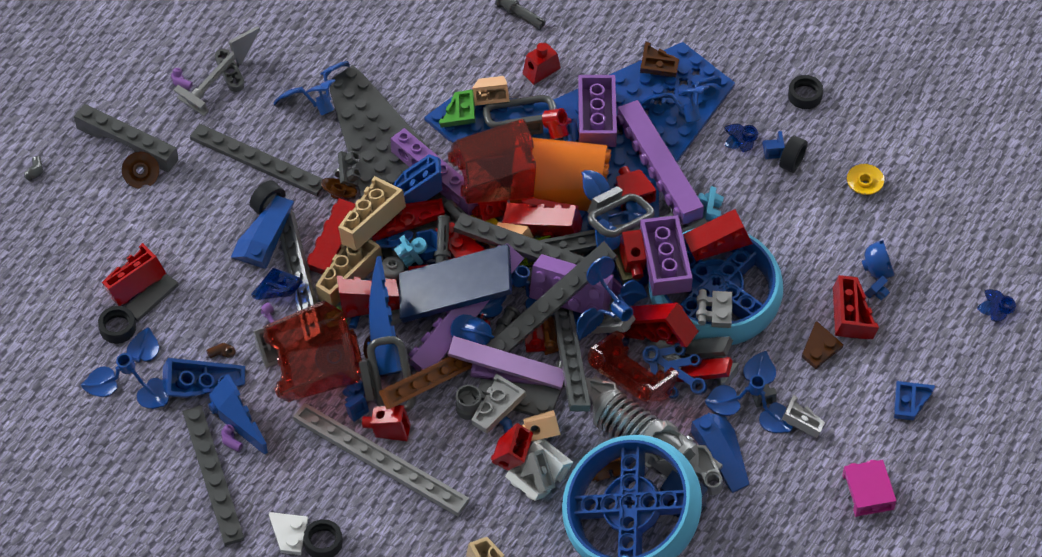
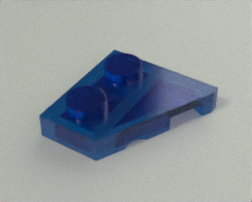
(277, 285)

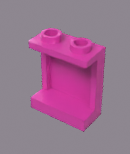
(869, 487)

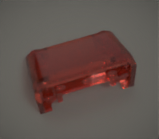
(611, 360)

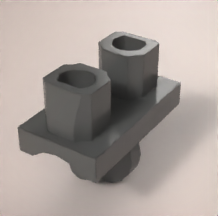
(347, 168)

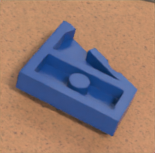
(910, 399)

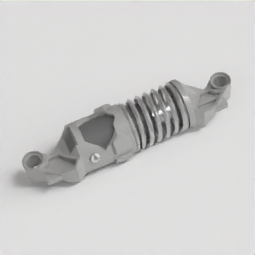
(610, 410)

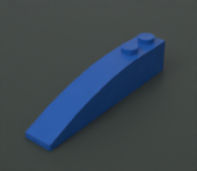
(380, 323)

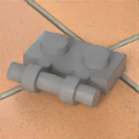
(721, 308)

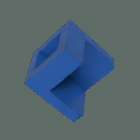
(773, 148)
(430, 237)

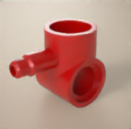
(556, 122)

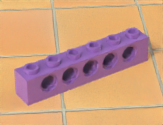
(412, 150)

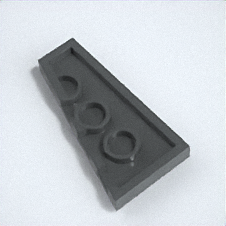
(537, 400)

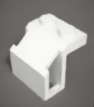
(558, 465)

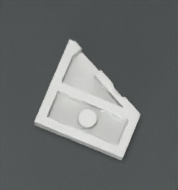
(289, 531)

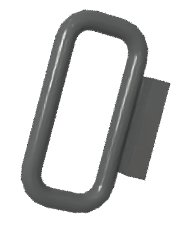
(533, 123)
(611, 200)
(370, 372)

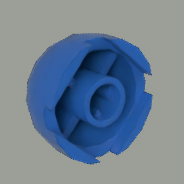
(878, 261)

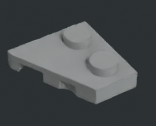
(802, 418)

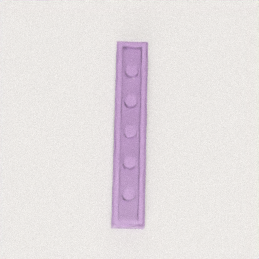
(506, 362)

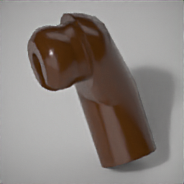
(221, 349)

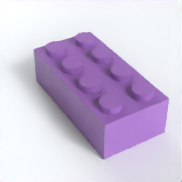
(597, 109)
(666, 255)
(549, 271)

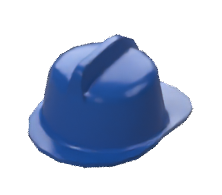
(471, 329)

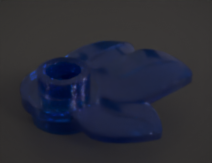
(739, 137)
(995, 305)

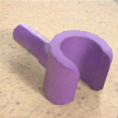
(267, 309)

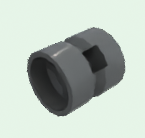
(467, 401)

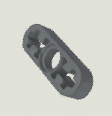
(228, 76)

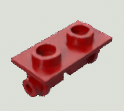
(489, 210)
(535, 341)

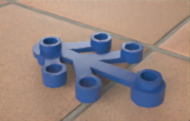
(658, 359)

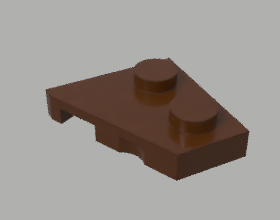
(658, 62)
(820, 346)

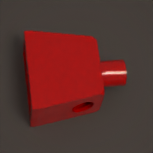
(541, 63)
(635, 183)
(633, 253)
(388, 423)
(512, 447)

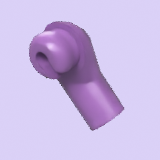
(178, 79)
(228, 438)

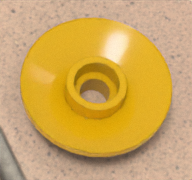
(867, 173)

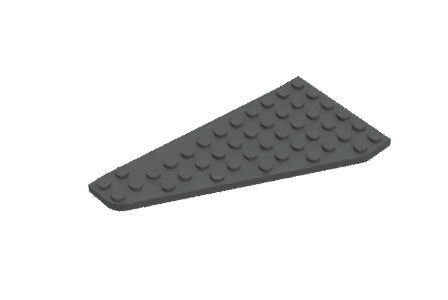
(367, 129)

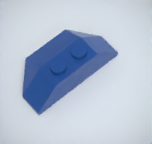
(421, 180)

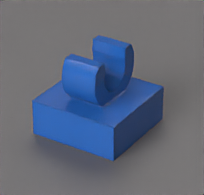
(878, 289)
(354, 389)
(356, 407)

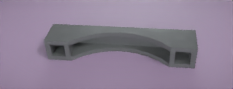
(103, 125)

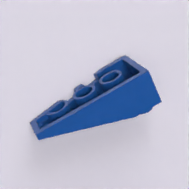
(261, 238)
(194, 378)
(228, 406)
(722, 442)

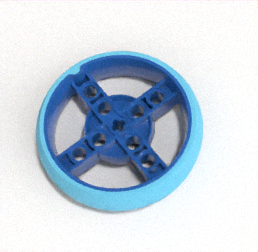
(728, 277)
(632, 449)

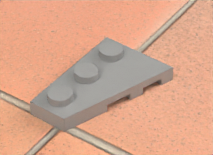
(498, 403)

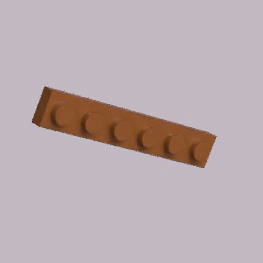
(422, 381)

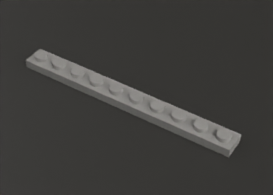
(381, 459)

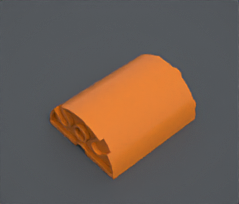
(560, 169)

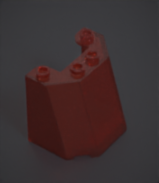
(496, 163)
(314, 351)

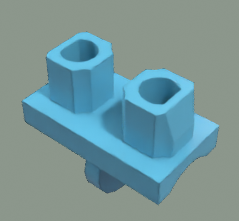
(709, 200)
(409, 252)

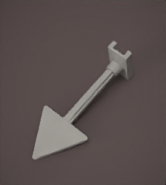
(240, 48)

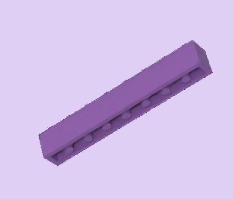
(659, 162)
(439, 340)

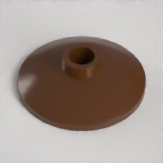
(143, 160)
(337, 189)

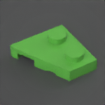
(460, 110)

